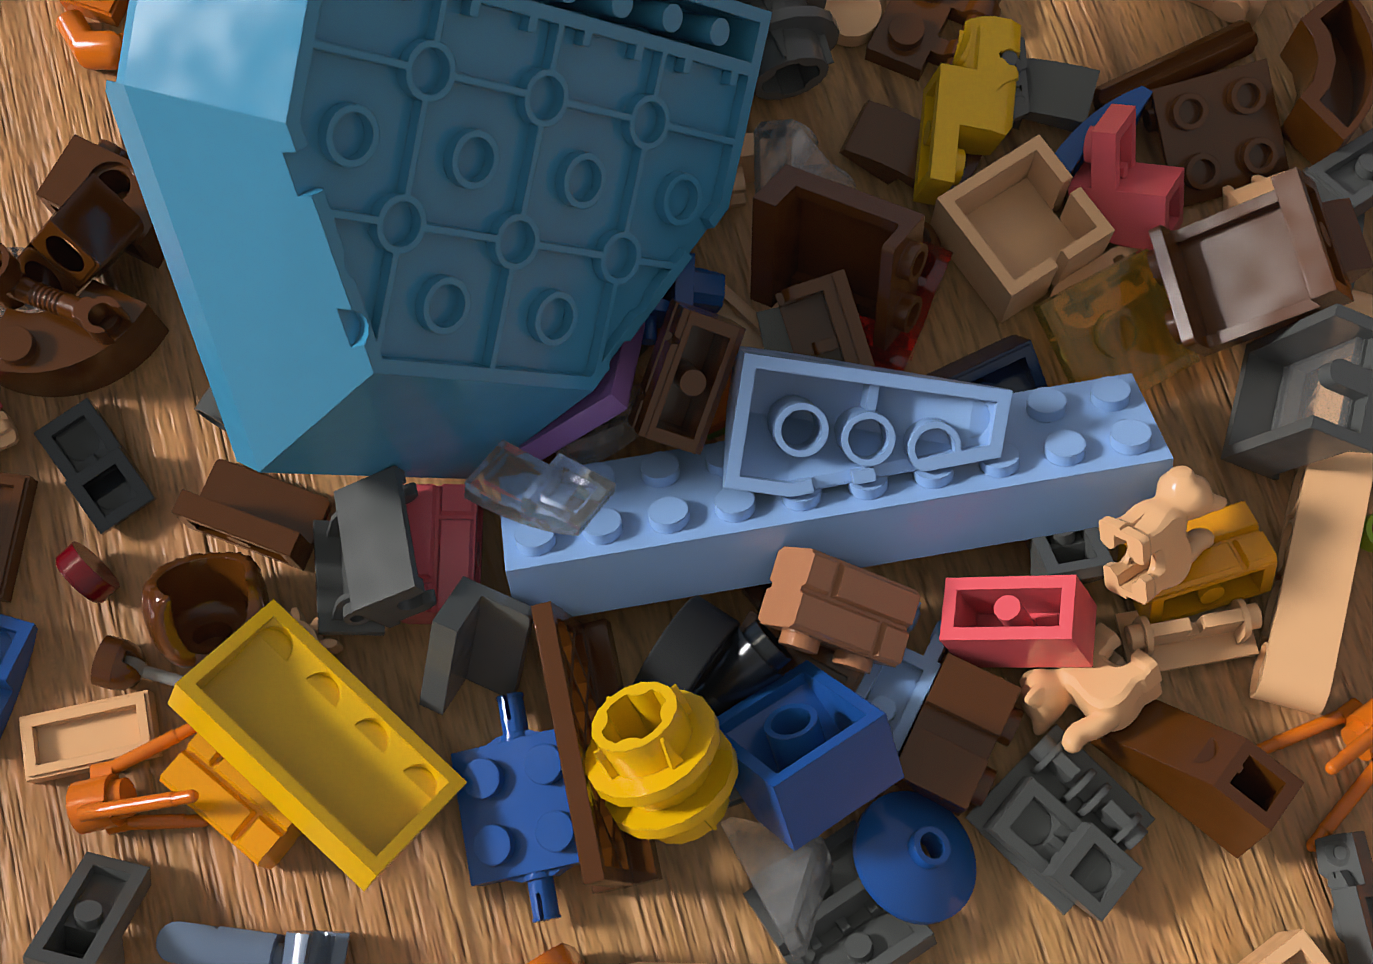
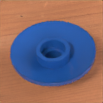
(897, 869)

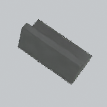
(477, 639)

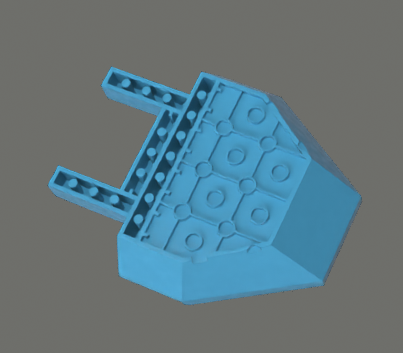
(425, 206)

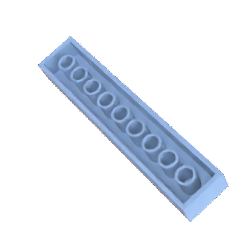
(681, 534)

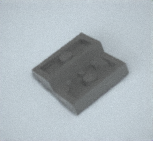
(850, 923)

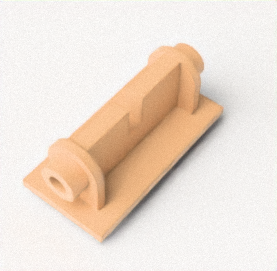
(1193, 640)

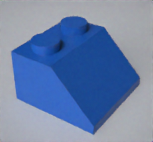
(809, 753)

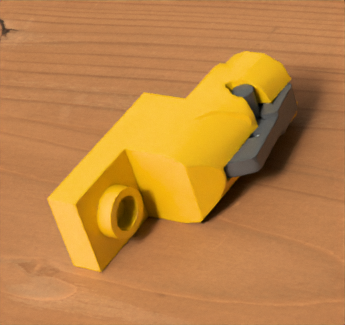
(970, 103)

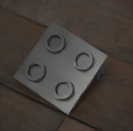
(1080, 787)

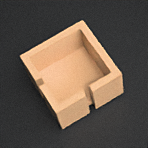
(1008, 232)

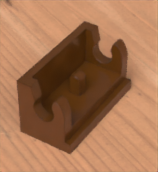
(824, 320)

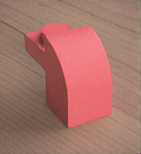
(1128, 192)

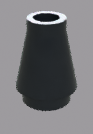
(742, 667)

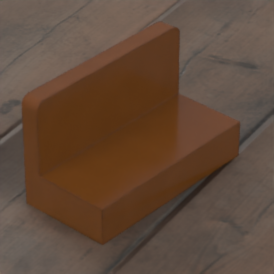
(255, 513)

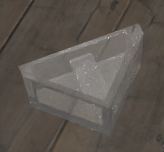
(785, 880)

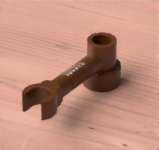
(88, 313)

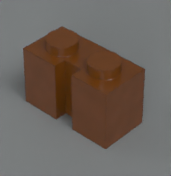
(957, 733)

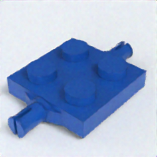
(517, 810)

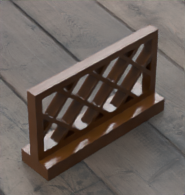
(579, 674)

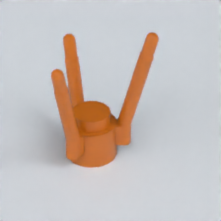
(1359, 744)
(112, 801)

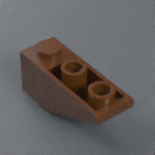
(1204, 774)

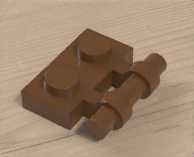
(912, 32)

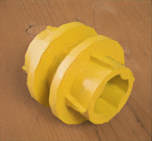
(661, 763)

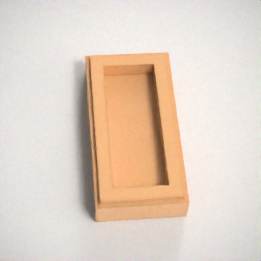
(76, 736)

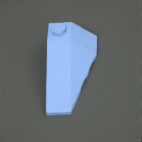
(832, 423)

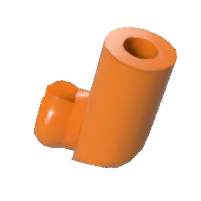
(91, 48)

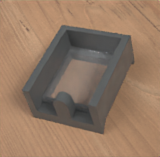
(1304, 394)

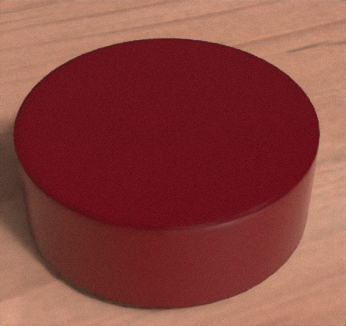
(86, 572)

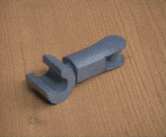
(208, 944)

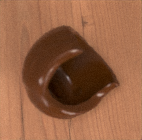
(200, 600)

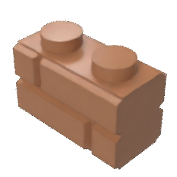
(838, 607)

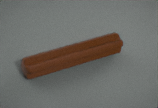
(1184, 63)

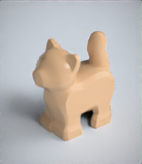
(1156, 536)
(1107, 693)

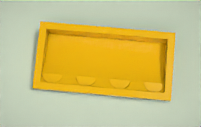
(316, 743)

